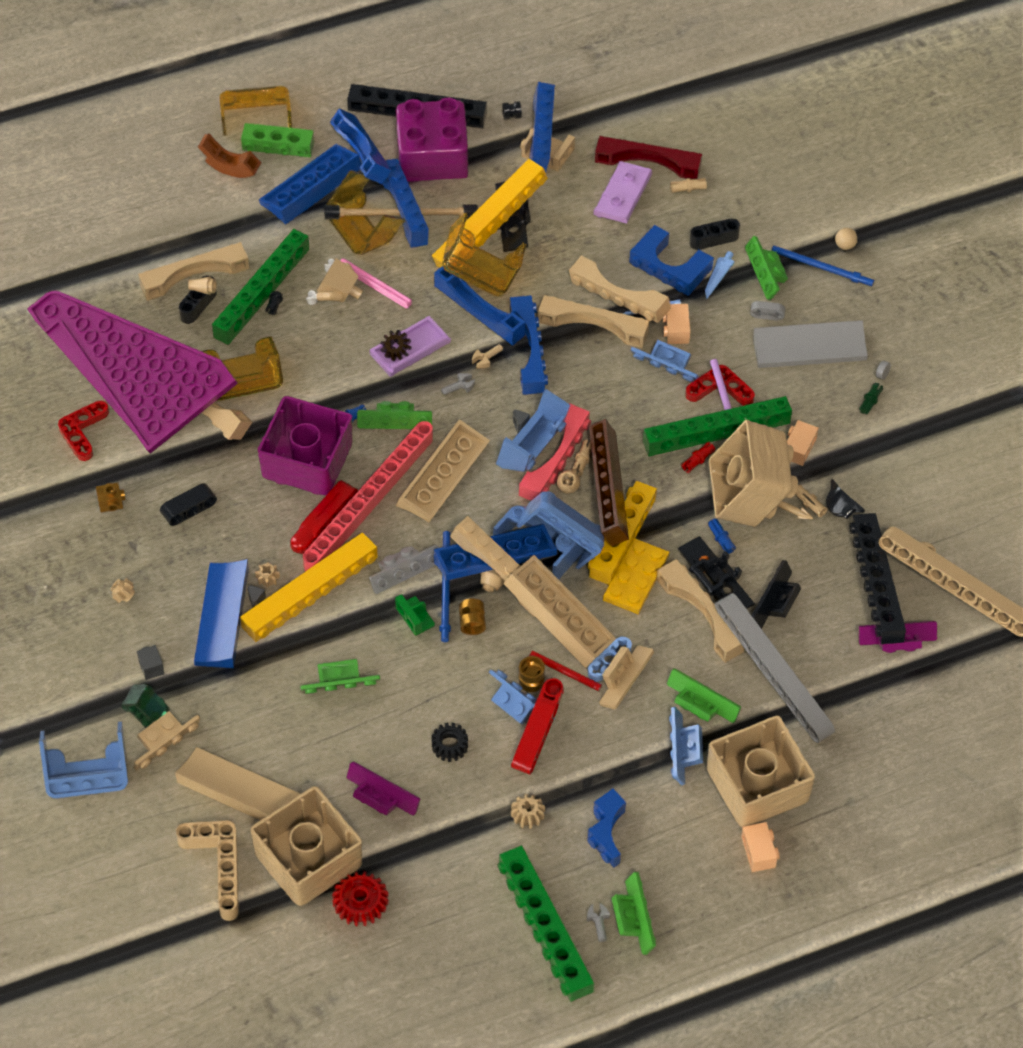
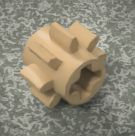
(267, 574)
(122, 590)

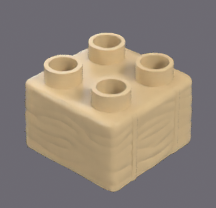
(751, 474)
(760, 771)
(307, 846)

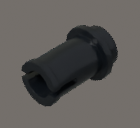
(273, 304)

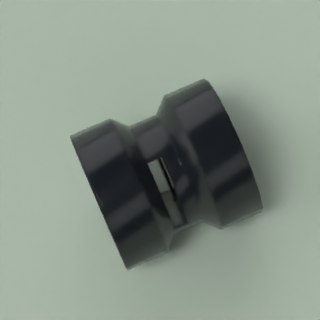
(512, 110)

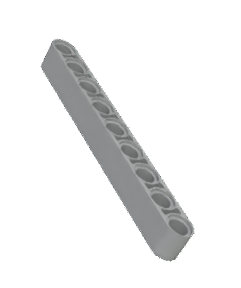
(775, 668)

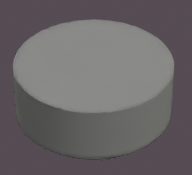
(883, 370)

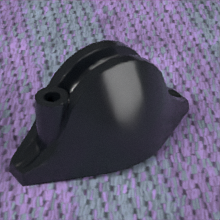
(840, 503)

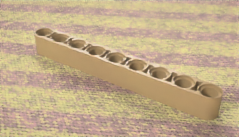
(953, 579)

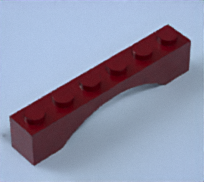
(681, 162)

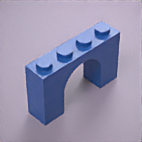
(682, 277)

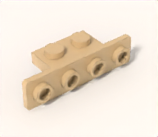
(622, 674)
(161, 735)

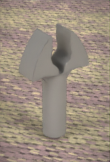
(462, 377)
(591, 916)

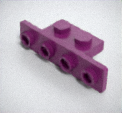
(915, 634)
(379, 792)

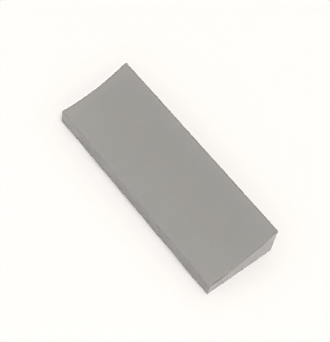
(810, 344)

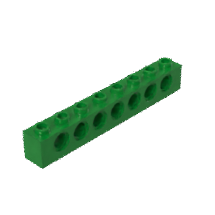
(260, 286)
(714, 426)
(572, 987)

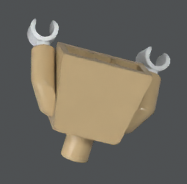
(336, 284)

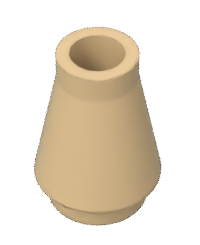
(204, 285)

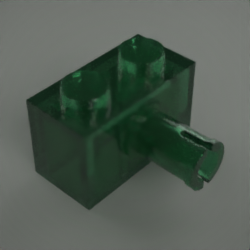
(144, 704)

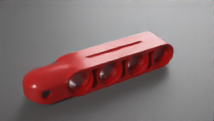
(322, 516)
(538, 726)

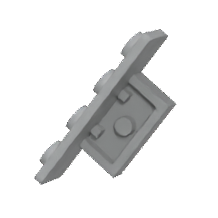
(401, 567)

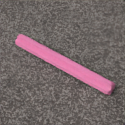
(380, 286)

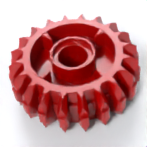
(360, 886)

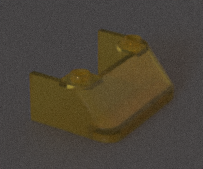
(254, 98)
(358, 230)
(478, 266)

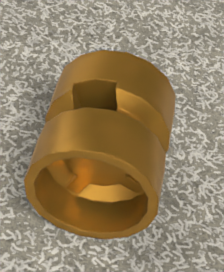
(472, 616)
(531, 674)

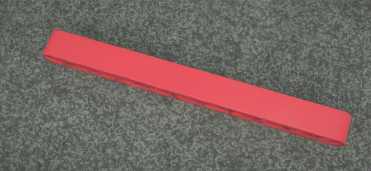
(377, 487)

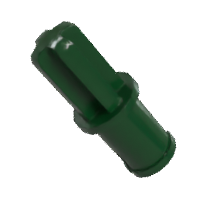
(870, 398)

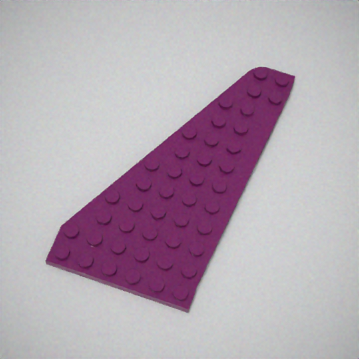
(140, 373)

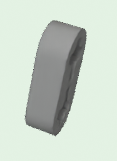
(767, 310)

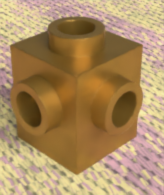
(110, 497)

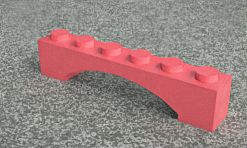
(542, 478)

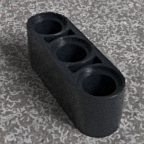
(714, 234)
(194, 304)
(188, 504)

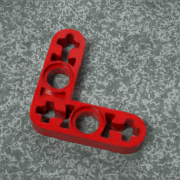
(730, 377)
(77, 425)

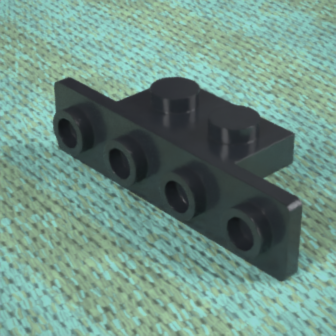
(778, 596)

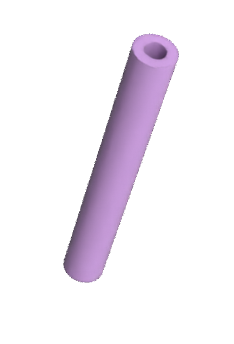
(720, 384)

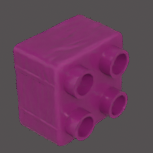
(432, 139)
(305, 445)

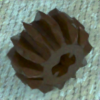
(401, 340)

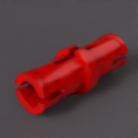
(698, 457)

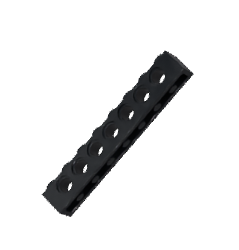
(385, 102)
(877, 579)

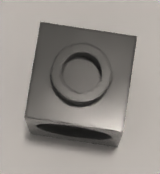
(150, 662)

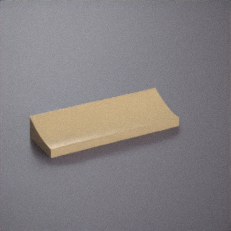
(443, 471)
(559, 611)
(233, 785)

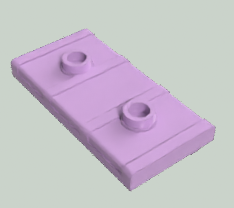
(623, 192)
(425, 339)

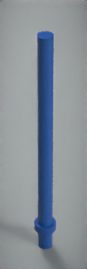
(445, 628)

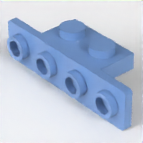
(669, 357)
(512, 699)
(686, 745)

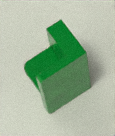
(414, 614)

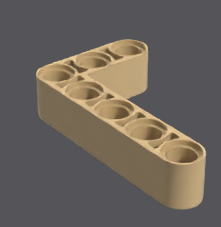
(225, 860)

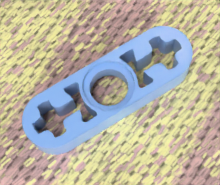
(611, 650)

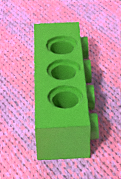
(277, 140)

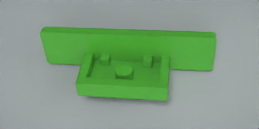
(766, 266)
(392, 416)
(339, 674)
(701, 699)
(633, 914)

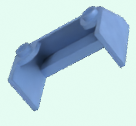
(535, 435)
(568, 522)
(564, 544)
(84, 776)

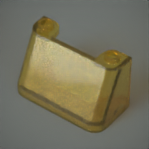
(254, 371)

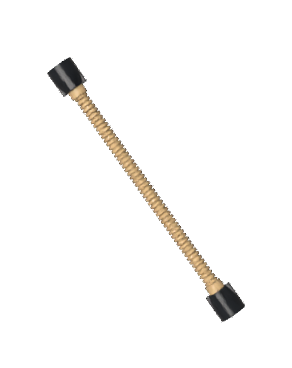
(335, 212)

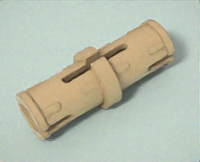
(688, 185)
(582, 458)
(818, 508)

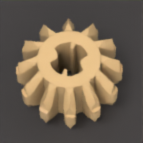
(520, 809)

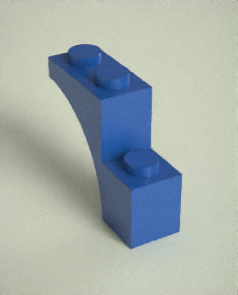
(607, 811)

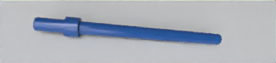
(855, 277)

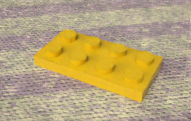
(635, 576)

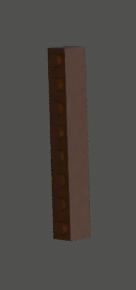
(608, 483)

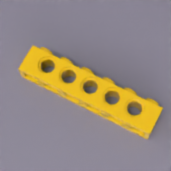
(646, 497)

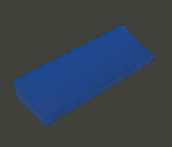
(311, 183)
(518, 544)
(221, 614)

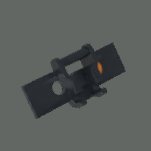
(519, 219)
(719, 571)

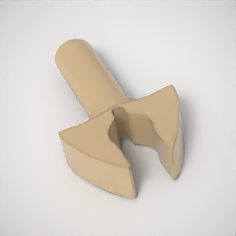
(485, 363)

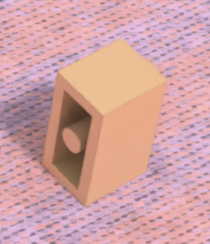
(677, 324)
(802, 439)
(759, 847)

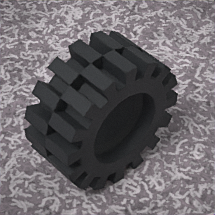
(450, 732)

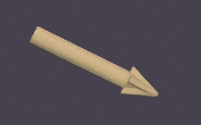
(801, 513)

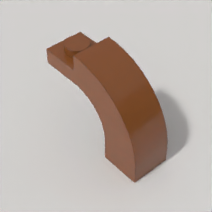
(226, 162)

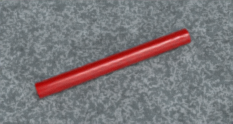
(568, 672)

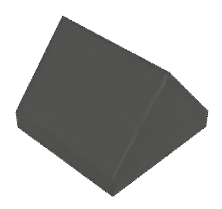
(520, 419)
(256, 595)

